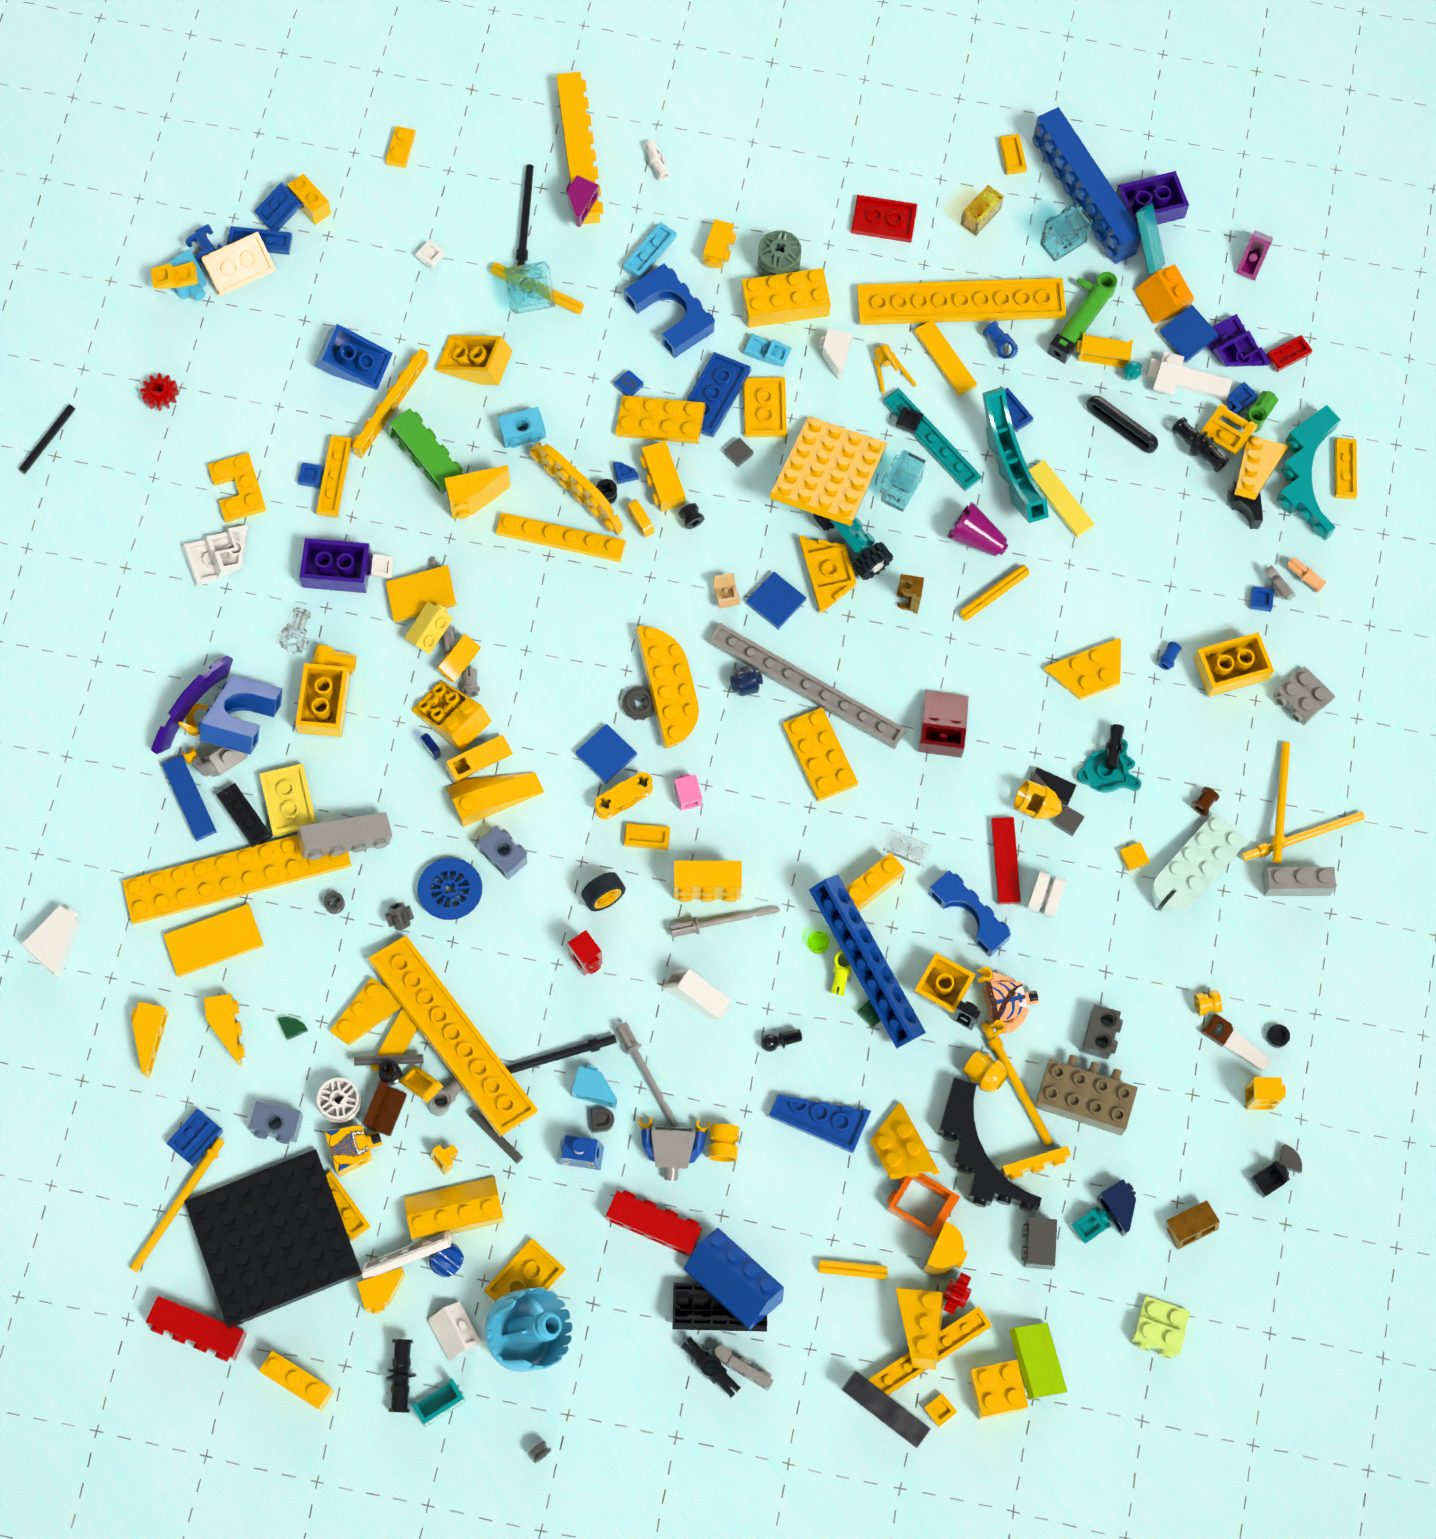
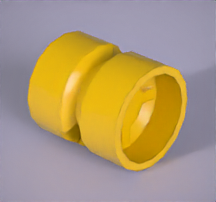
(724, 1139)

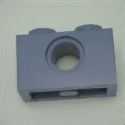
(507, 864)
(263, 1116)

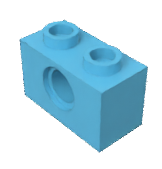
(528, 419)

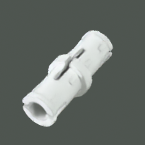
(657, 160)

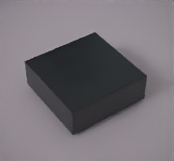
(909, 420)

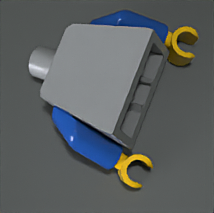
(672, 1146)

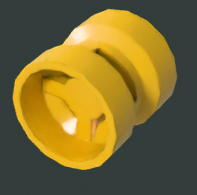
(1208, 1002)

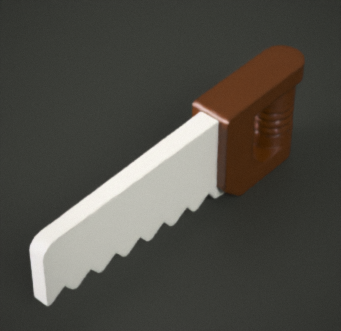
(1235, 1042)

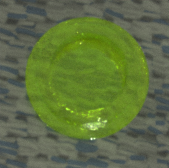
(818, 942)

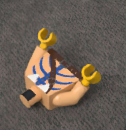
(1005, 1001)

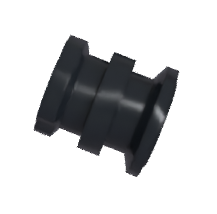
(395, 1076)

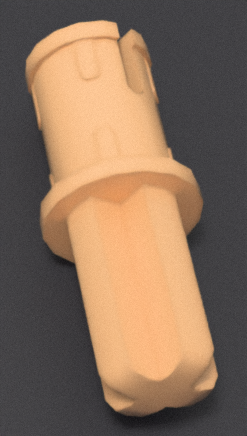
(1306, 574)

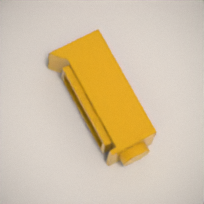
(1104, 351)

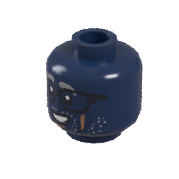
(746, 681)

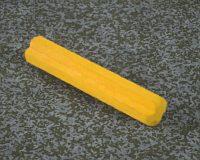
(852, 1269)

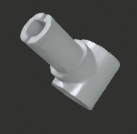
(448, 1095)

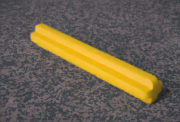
(994, 592)

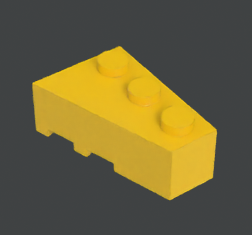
(922, 1324)

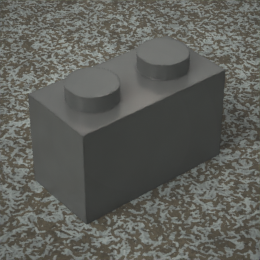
(1040, 1243)

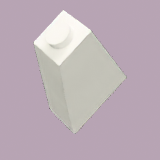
(54, 940)
(697, 993)

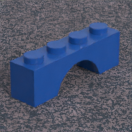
(951, 892)

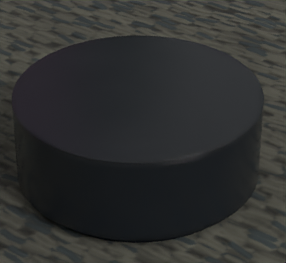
(1278, 1036)

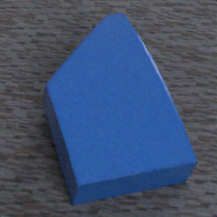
(1241, 398)

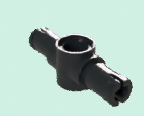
(701, 1358)

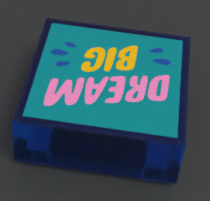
(430, 746)

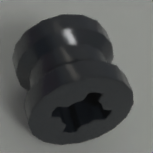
(611, 493)
(691, 516)

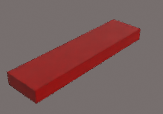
(1005, 860)

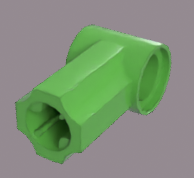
(1262, 408)

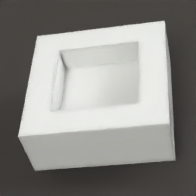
(430, 254)
(381, 566)

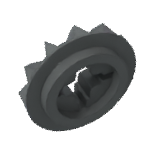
(629, 704)

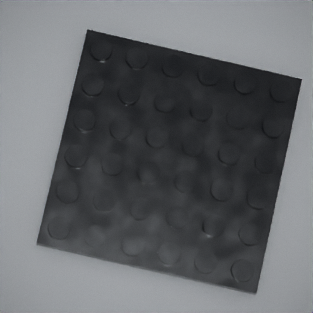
(272, 1238)

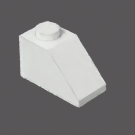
(836, 350)

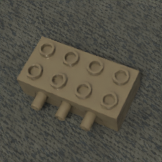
(1086, 1095)

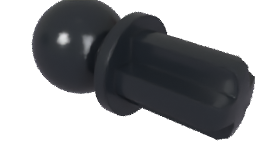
(770, 1042)

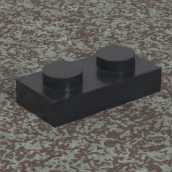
(966, 1014)

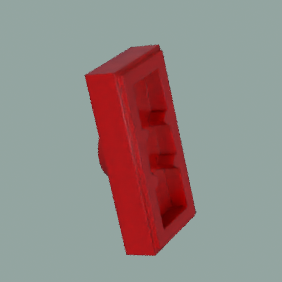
(1289, 353)

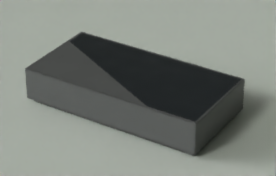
(1062, 787)

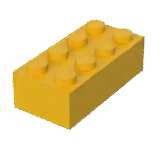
(785, 297)

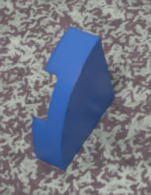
(624, 473)

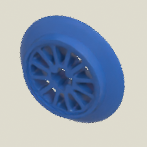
(448, 866)

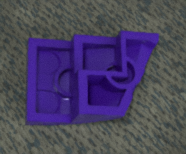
(1236, 346)

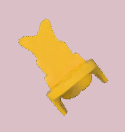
(191, 726)

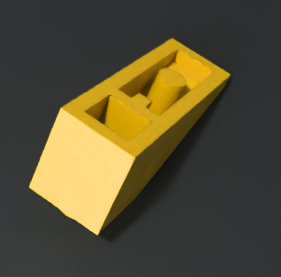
(148, 1030)

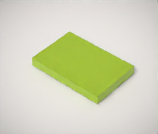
(1038, 1360)

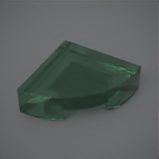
(292, 1027)

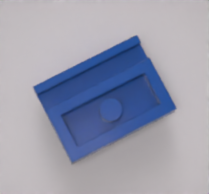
(278, 207)
(194, 1137)

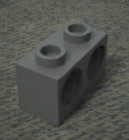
(1097, 1030)

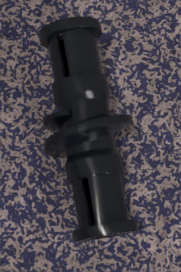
(1200, 445)
(401, 1375)

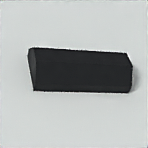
(701, 1311)

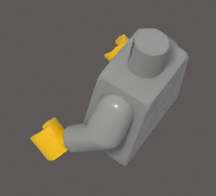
(216, 761)

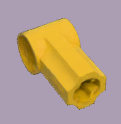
(328, 656)

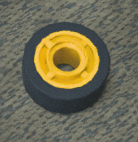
(603, 891)

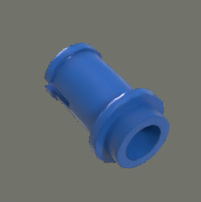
(1167, 660)

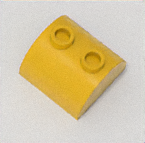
(944, 983)
(947, 1251)

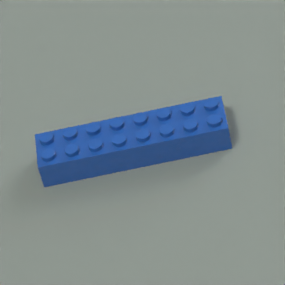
(1086, 185)

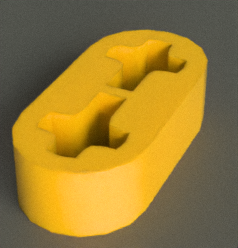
(640, 518)

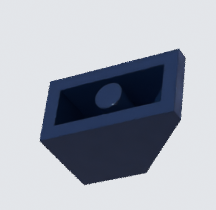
(1119, 1205)

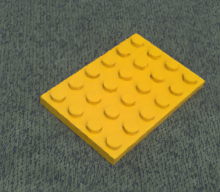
(828, 471)

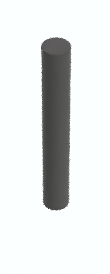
(399, 1059)
(500, 1141)

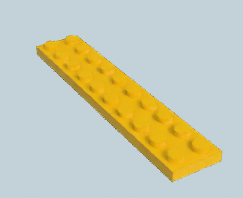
(961, 301)
(223, 878)
(453, 1036)

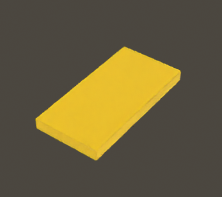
(213, 940)

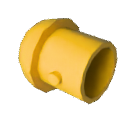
(985, 1071)

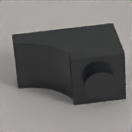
(1248, 507)

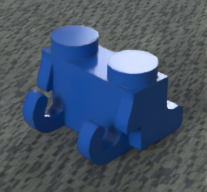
(202, 242)

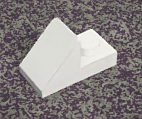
(1168, 373)

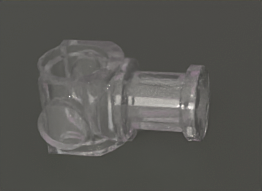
(295, 629)

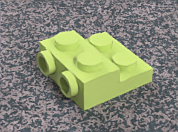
(1160, 1327)

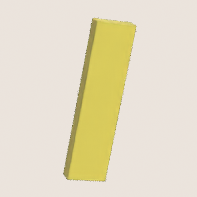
(1061, 499)

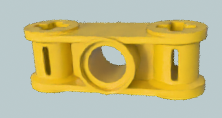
(623, 795)

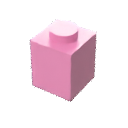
(688, 791)

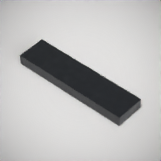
(885, 1409)

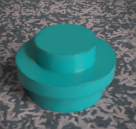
(1132, 370)

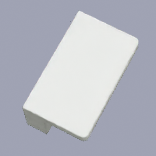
(454, 1330)

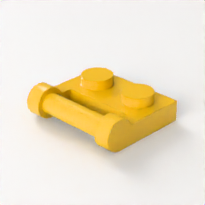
(1225, 435)

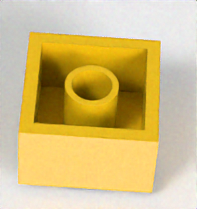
(998, 1389)

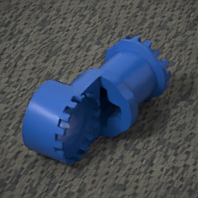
(999, 339)

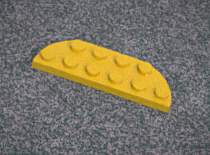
(578, 484)
(669, 684)

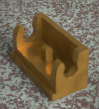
(911, 589)
(1192, 1224)

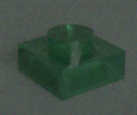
(869, 1014)

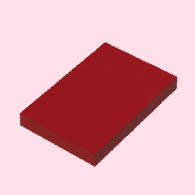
(884, 218)

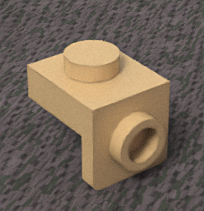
(726, 590)

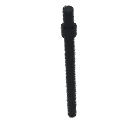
(522, 252)
(592, 1045)

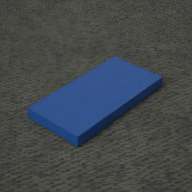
(718, 389)

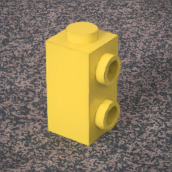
(429, 627)

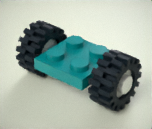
(873, 556)

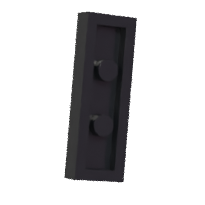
(244, 815)

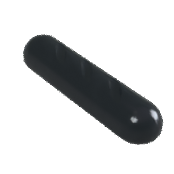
(1122, 424)

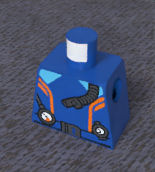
(580, 1152)

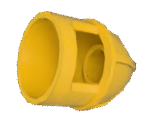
(1037, 801)

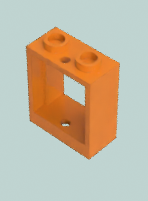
(950, 1197)

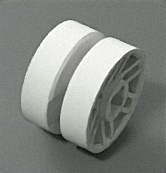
(1046, 895)
(328, 1097)

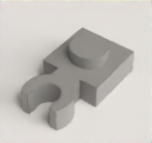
(1282, 587)

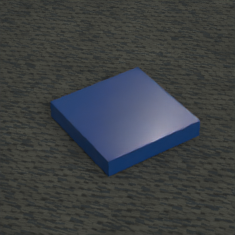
(1189, 333)
(776, 600)
(606, 753)

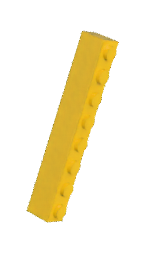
(576, 134)

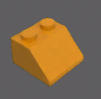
(1164, 294)

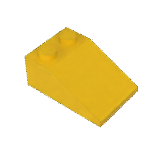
(475, 358)
(475, 490)

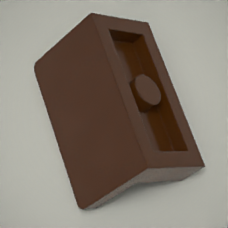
(384, 1109)

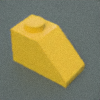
(380, 1290)

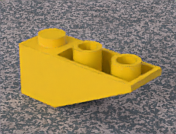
(478, 758)
(222, 1018)

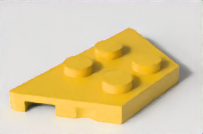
(828, 570)
(1090, 670)
(901, 1147)

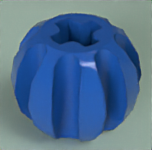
(447, 1261)

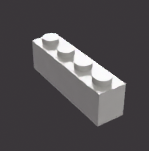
(344, 836)

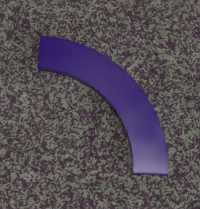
(197, 688)

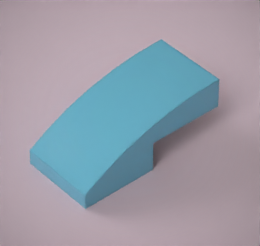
(766, 351)

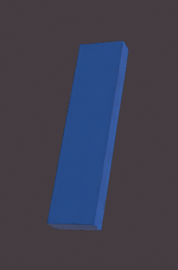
(189, 798)

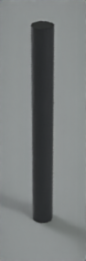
(46, 439)

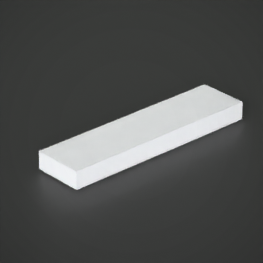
(1196, 381)
(407, 1255)

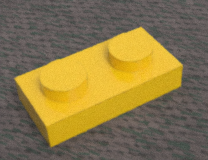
(400, 147)

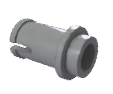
(470, 682)

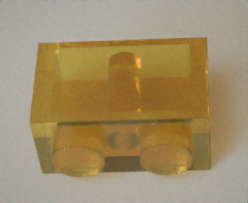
(981, 210)

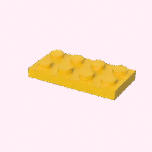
(660, 419)
(820, 754)

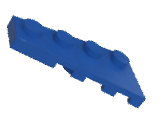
(827, 1122)

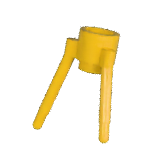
(886, 357)

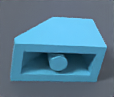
(593, 1087)

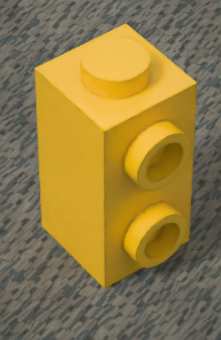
(718, 244)

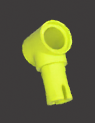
(840, 976)

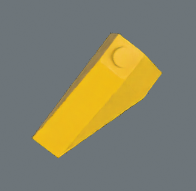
(485, 796)

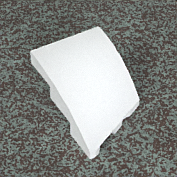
(216, 555)

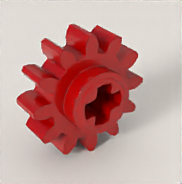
(152, 394)
(957, 1293)

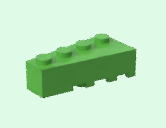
(424, 448)

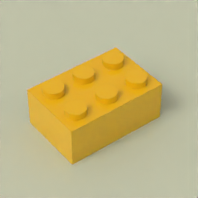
(1233, 664)
(323, 700)
(707, 880)

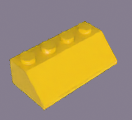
(454, 1209)

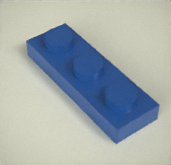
(274, 241)

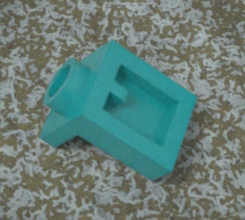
(1092, 1224)

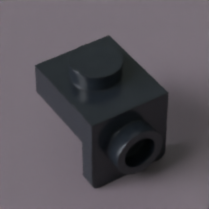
(1271, 1178)

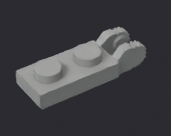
(742, 1366)

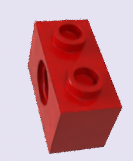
(585, 953)

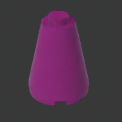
(978, 532)

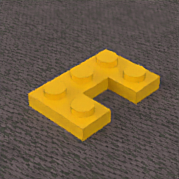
(250, 498)

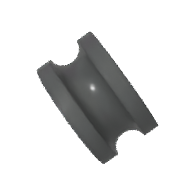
(340, 905)
(539, 1451)

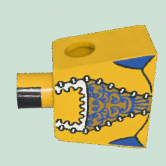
(351, 1147)

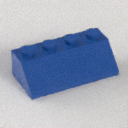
(734, 1279)

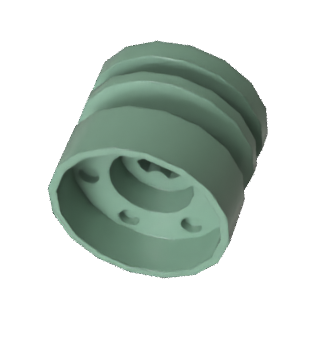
(779, 253)

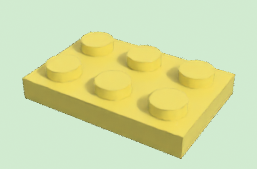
(287, 799)

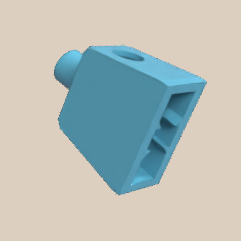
(196, 289)

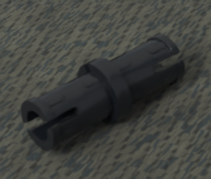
(1114, 746)

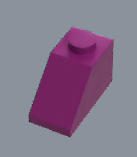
(581, 198)
(1254, 255)

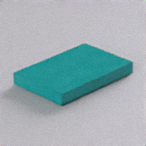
(1150, 238)

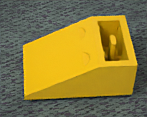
(452, 715)

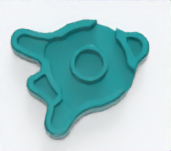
(1107, 780)

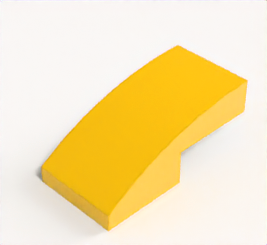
(174, 277)
(458, 658)

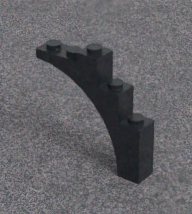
(970, 1156)

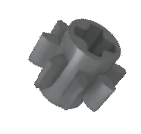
(399, 916)

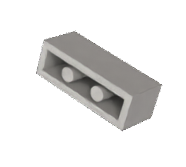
(1299, 881)

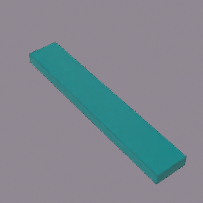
(936, 443)

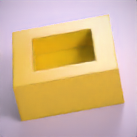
(1134, 856)
(940, 1410)

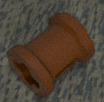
(1205, 801)

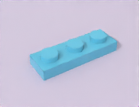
(649, 251)

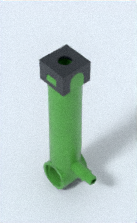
(1064, 342)

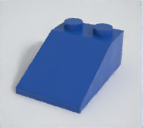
(353, 358)

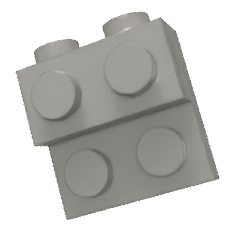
(1303, 696)

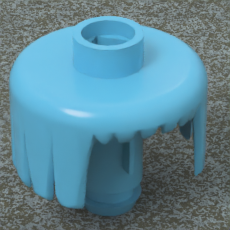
(528, 1330)

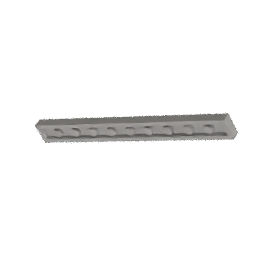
(807, 686)

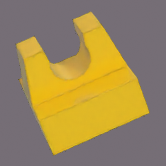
(444, 1158)

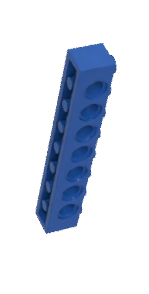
(867, 961)

